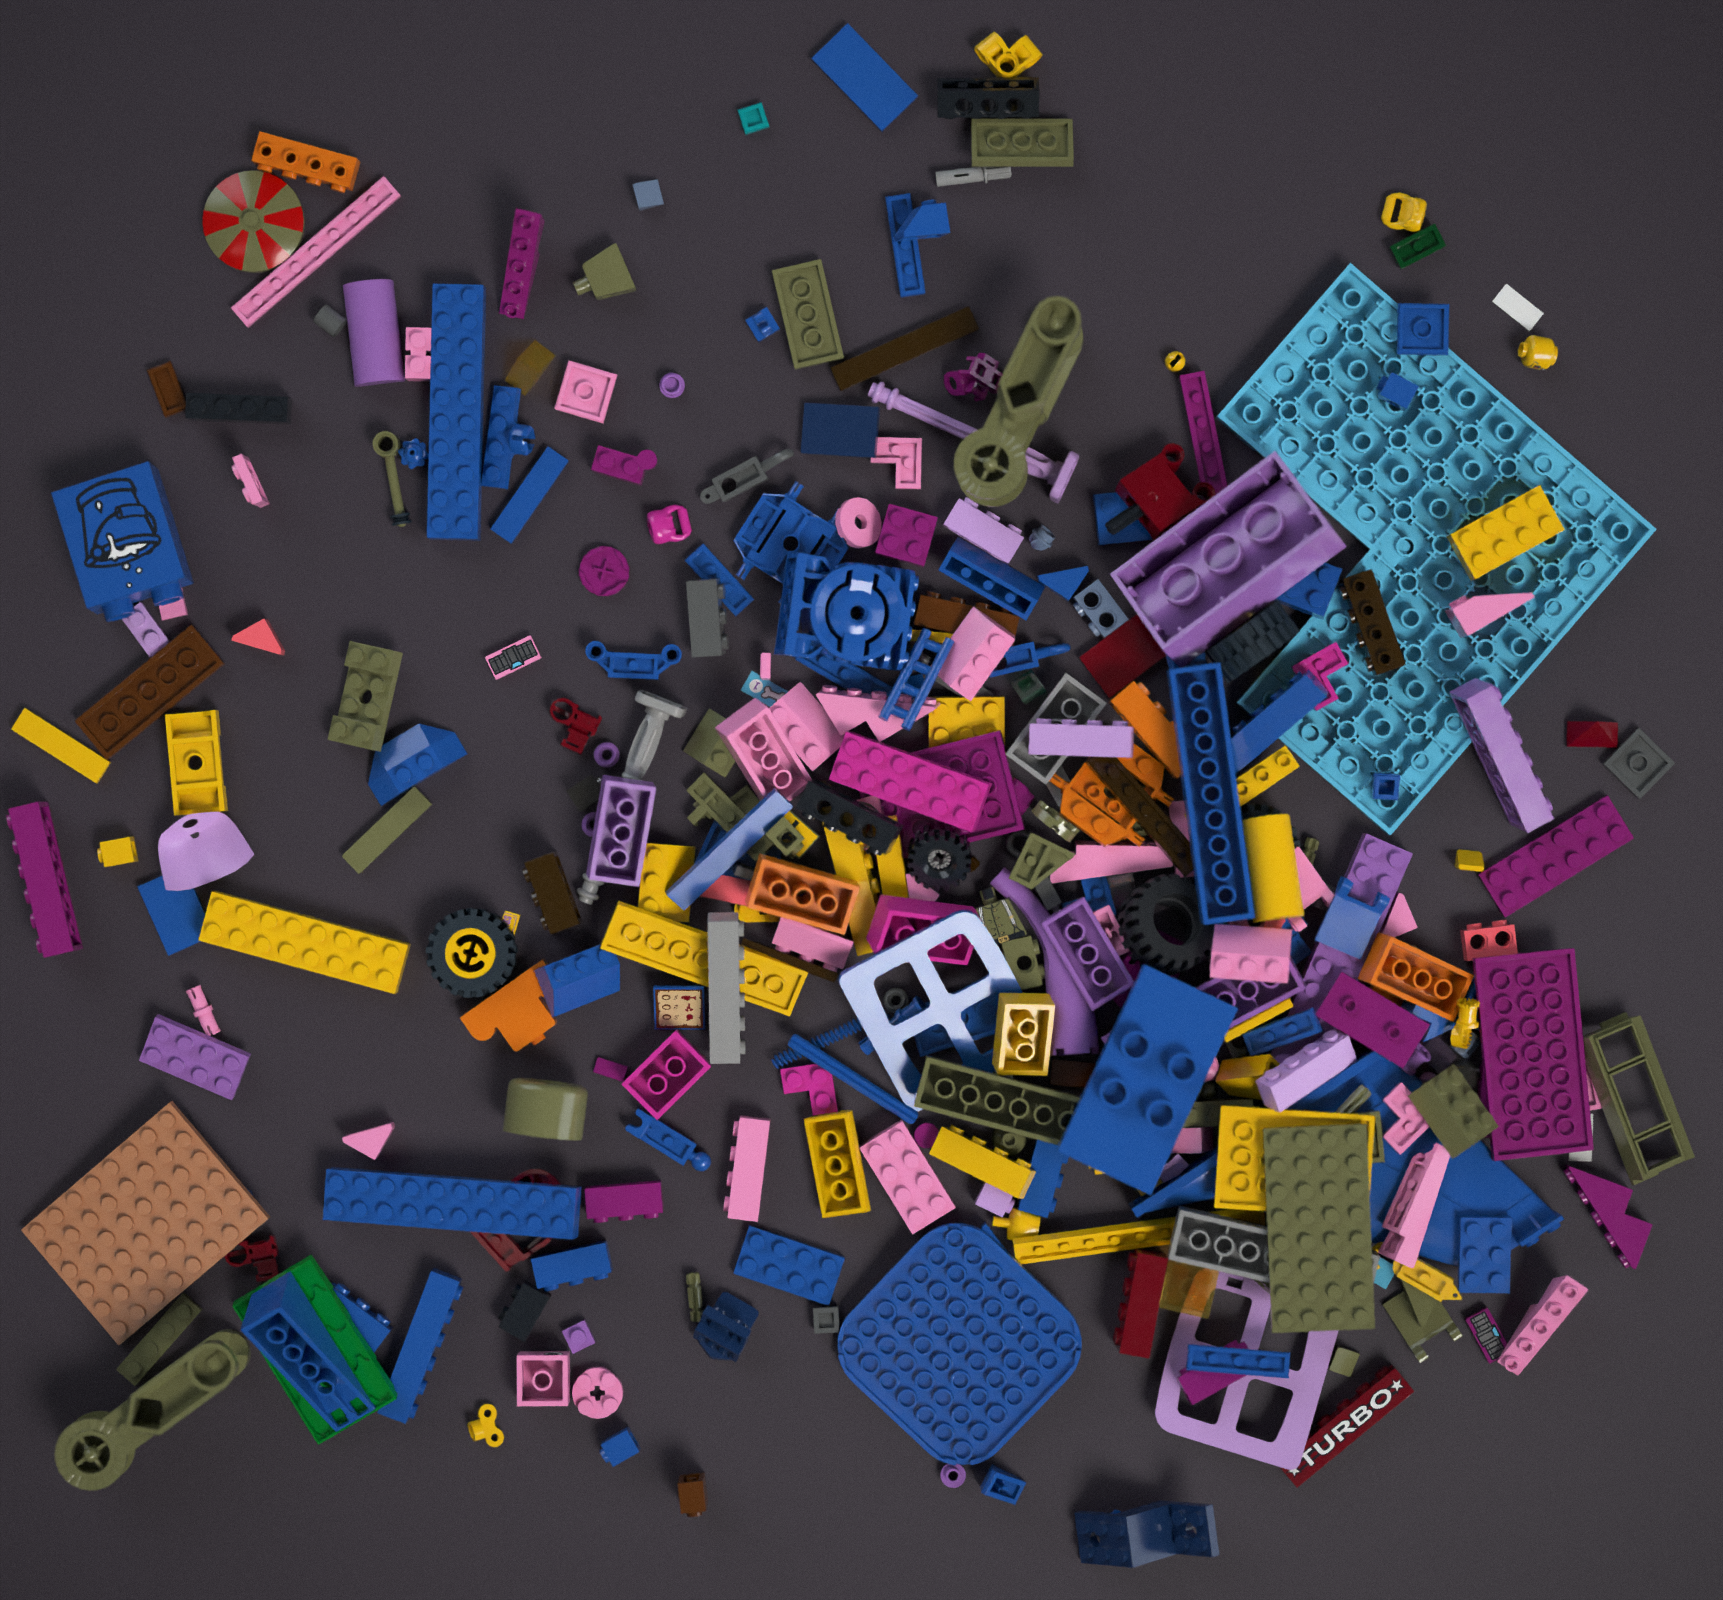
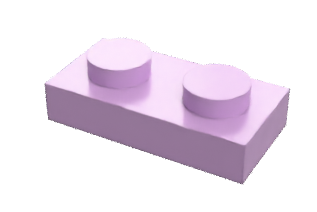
(146, 630)

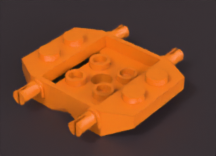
(1091, 788)

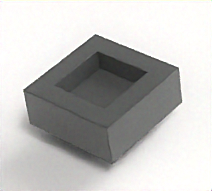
(826, 1319)

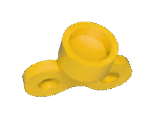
(485, 1427)

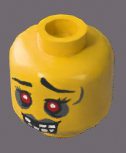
(1538, 352)

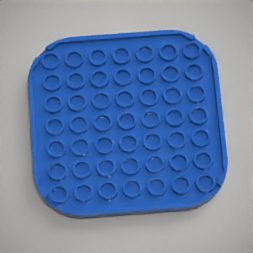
(959, 1344)

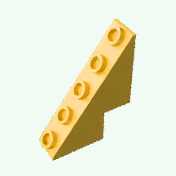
(1264, 774)

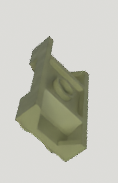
(371, 670)

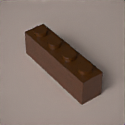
(948, 615)

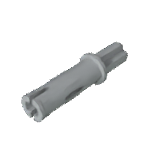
(975, 174)

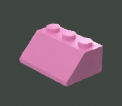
(975, 653)
(806, 726)
(812, 943)
(1251, 953)

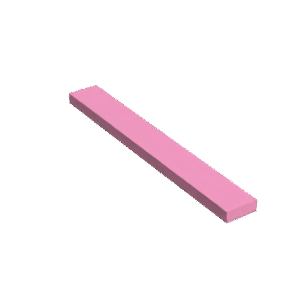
(315, 251)

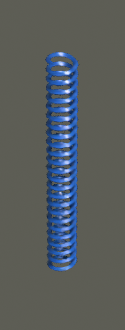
(833, 1036)

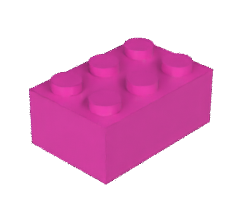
(666, 1074)

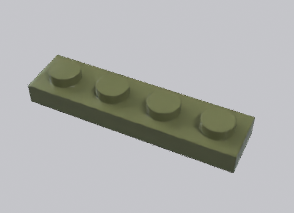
(159, 1339)

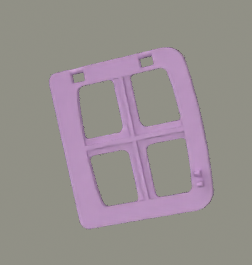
(1305, 1385)

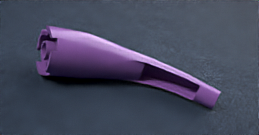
(1073, 1021)

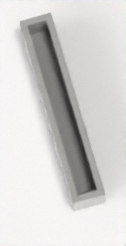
(724, 991)

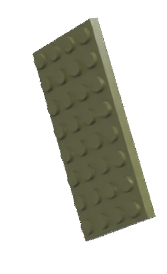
(1318, 1228)

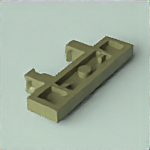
(716, 804)

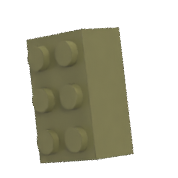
(1453, 1111)

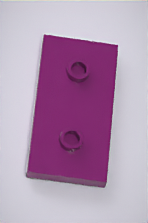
(1372, 1020)

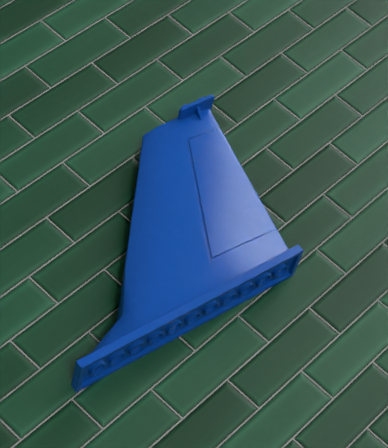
(1469, 1186)

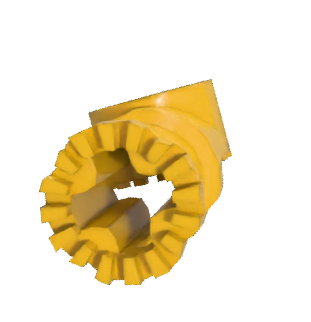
(1467, 1021)

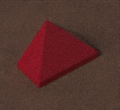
(1592, 734)

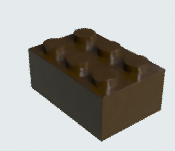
(552, 892)

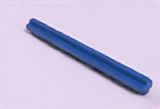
(852, 1079)

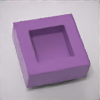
(578, 1336)

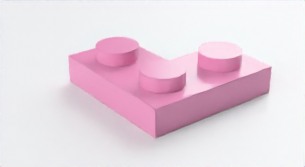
(906, 455)
(1410, 1121)

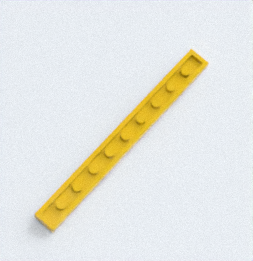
(1108, 1238)

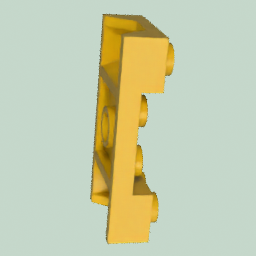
(202, 788)

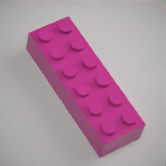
(910, 781)

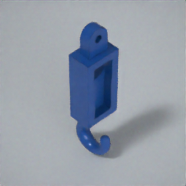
(1026, 657)

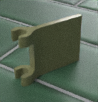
(1414, 1335)

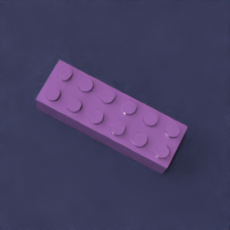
(1502, 755)

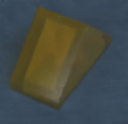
(529, 367)

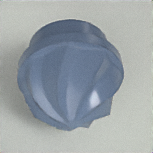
(1041, 538)

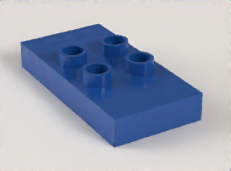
(1146, 1079)

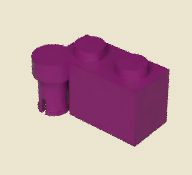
(623, 465)

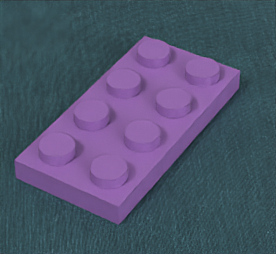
(194, 1057)

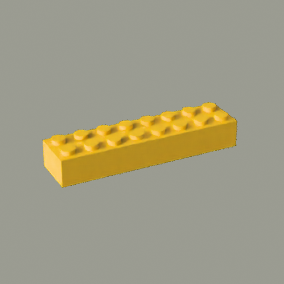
(304, 942)

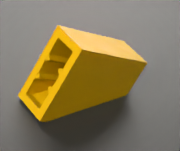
(1240, 1075)

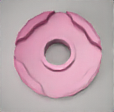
(869, 519)

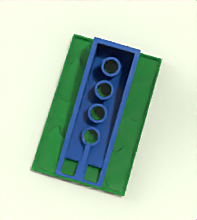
(314, 1349)

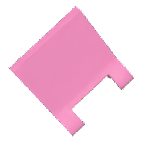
(1311, 888)

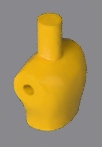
(1018, 1224)

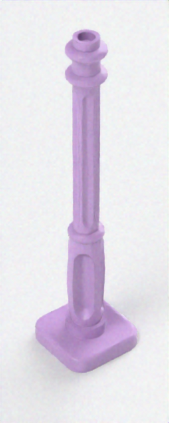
(1039, 465)

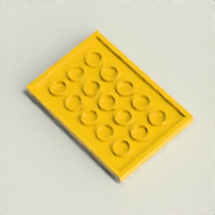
(1241, 1149)

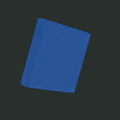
(1422, 329)

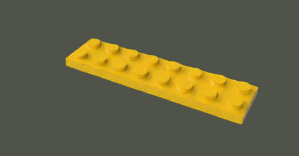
(684, 953)

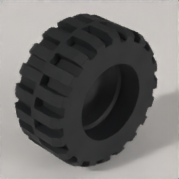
(1144, 939)

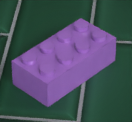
(621, 830)

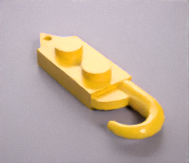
(1425, 1278)

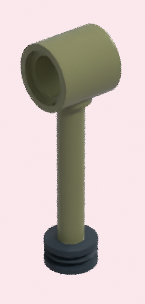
(400, 518)

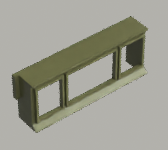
(1613, 1107)

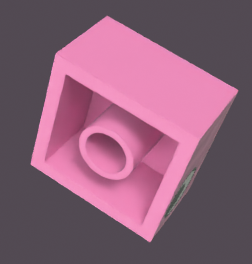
(543, 1378)

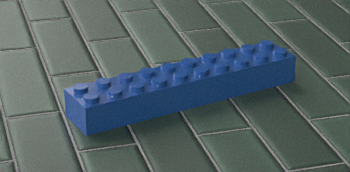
(456, 412)
(1210, 793)
(452, 1203)

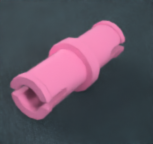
(203, 1010)

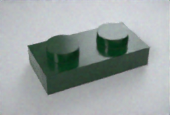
(1417, 246)

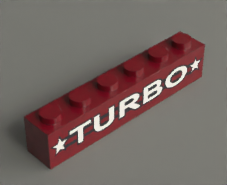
(1350, 1421)

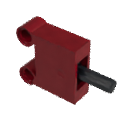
(1157, 495)

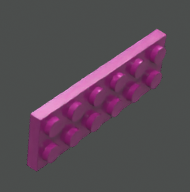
(1555, 856)

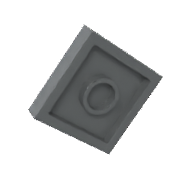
(1638, 763)

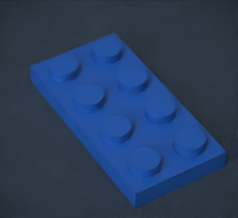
(789, 1265)

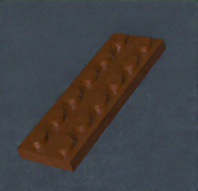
(149, 692)

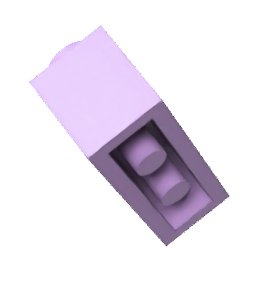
(984, 530)

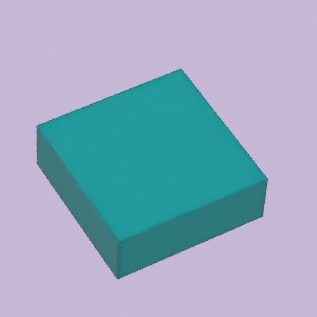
(753, 118)

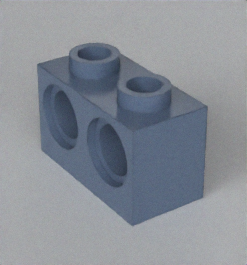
(1105, 604)

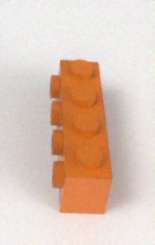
(306, 162)

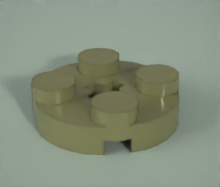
(1054, 820)

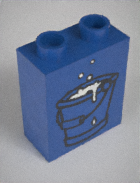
(123, 541)

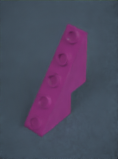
(521, 263)
(1609, 1207)

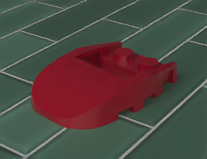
(502, 1246)

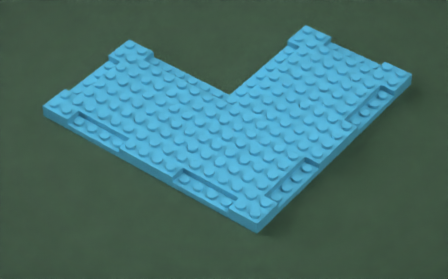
(1400, 490)

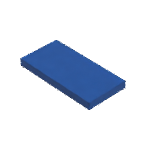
(864, 77)
(978, 1019)

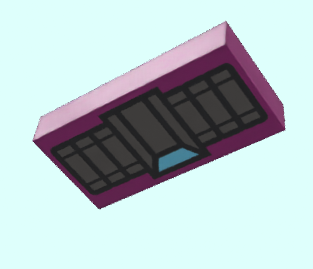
(1486, 1334)

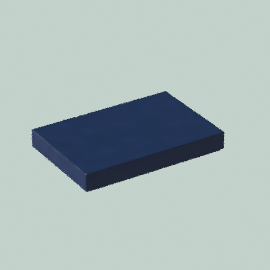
(840, 430)

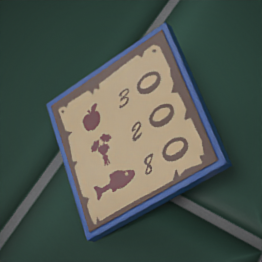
(679, 1007)

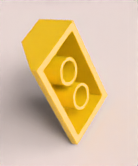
(660, 870)

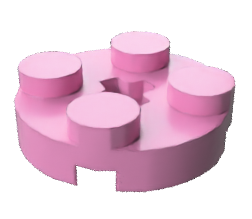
(587, 1403)

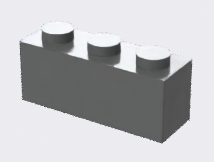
(707, 617)

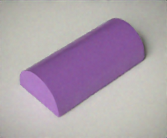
(373, 332)
(1087, 953)

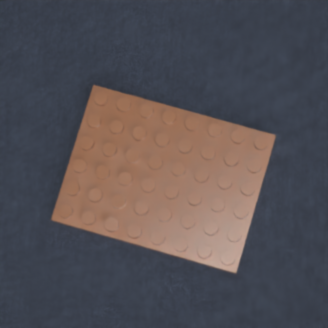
(145, 1223)

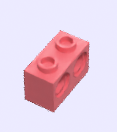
(1489, 946)

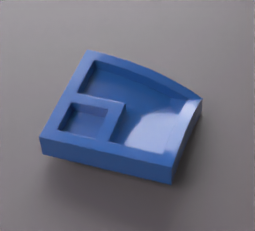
(1108, 506)

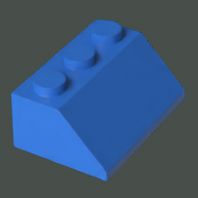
(579, 979)

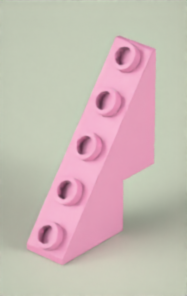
(853, 707)
(1541, 1322)

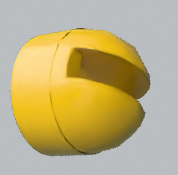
(1170, 357)

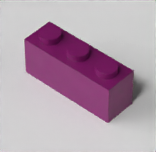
(624, 1200)
(1201, 1384)

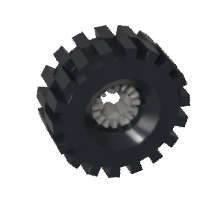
(937, 871)

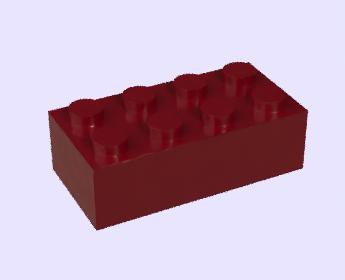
(1141, 1302)

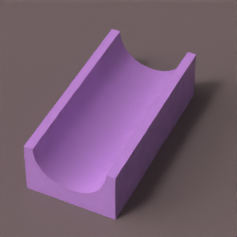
(1227, 560)

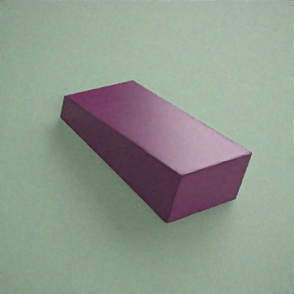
(610, 1069)

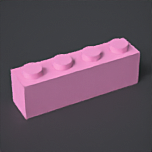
(748, 1169)

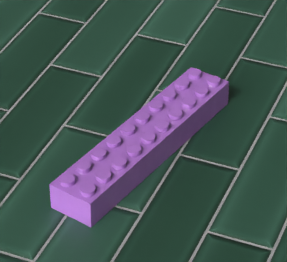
(1373, 869)

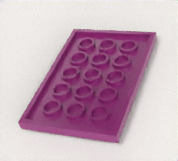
(980, 757)

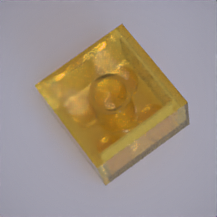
(1189, 1289)

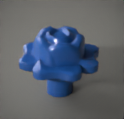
(413, 453)

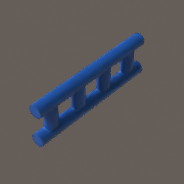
(919, 693)

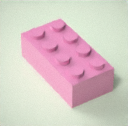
(763, 751)
(907, 1176)

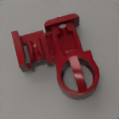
(581, 725)
(261, 1253)

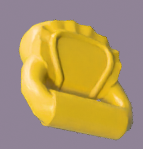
(1410, 214)

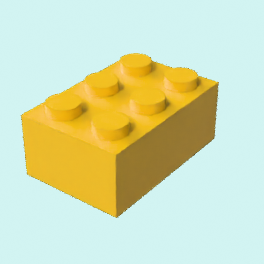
(1023, 1034)

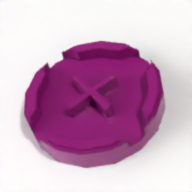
(604, 571)

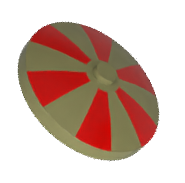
(253, 221)

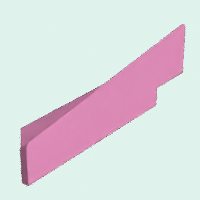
(1122, 857)
(1414, 1205)

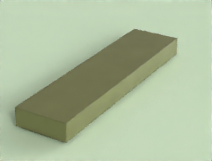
(387, 830)

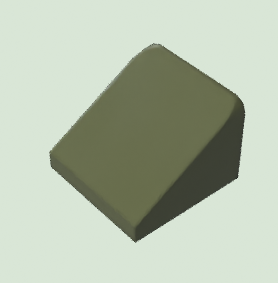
(1343, 1360)

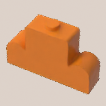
(515, 1011)

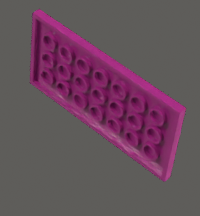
(1533, 1053)

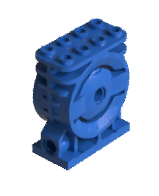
(884, 652)

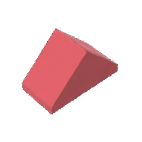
(260, 636)

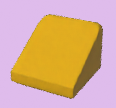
(1469, 860)

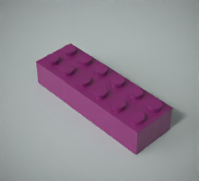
(44, 879)

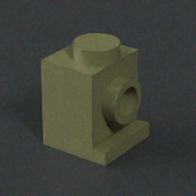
(775, 835)

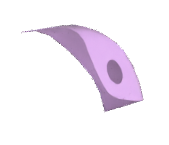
(201, 860)

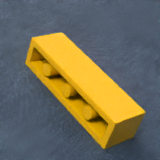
(982, 1162)

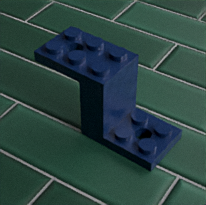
(1146, 1533)

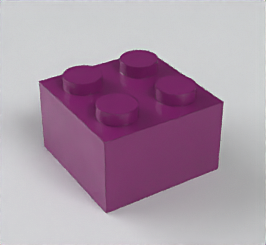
(906, 535)

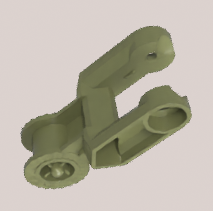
(993, 459)
(104, 1443)

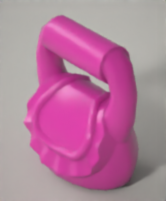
(662, 525)

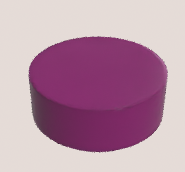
(926, 1134)

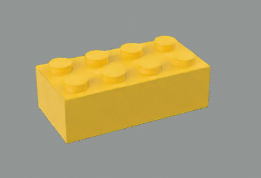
(1505, 533)

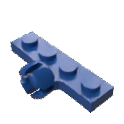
(504, 437)

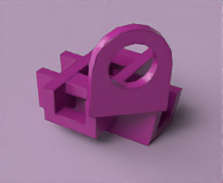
(968, 380)

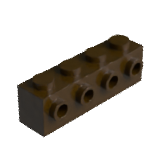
(1372, 622)

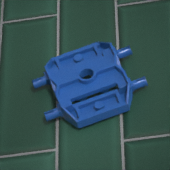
(796, 523)

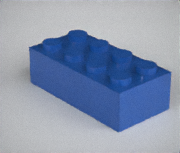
(1313, 592)

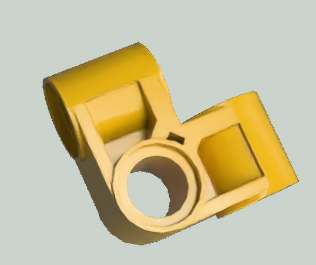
(1020, 56)

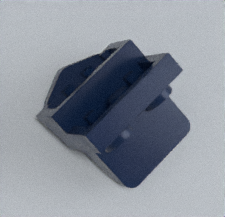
(725, 1328)

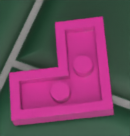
(1321, 665)
(816, 1081)

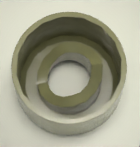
(545, 1109)

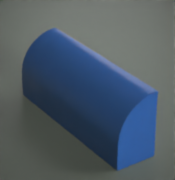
(991, 578)

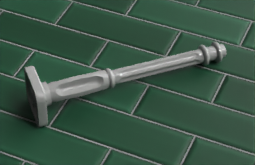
(640, 757)

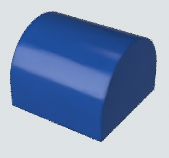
(1385, 786)

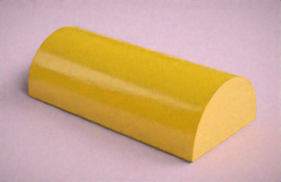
(1272, 868)
(837, 1164)

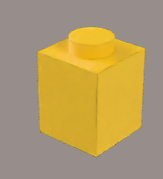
(117, 852)

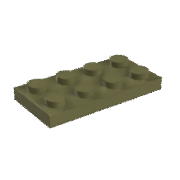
(1022, 142)
(807, 314)

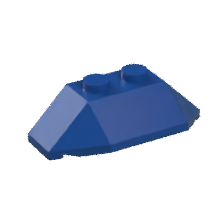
(412, 759)

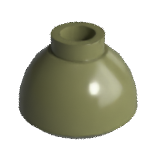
(1008, 1141)

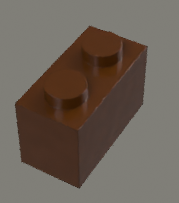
(692, 1494)

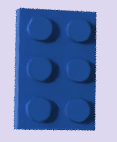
(1484, 1254)

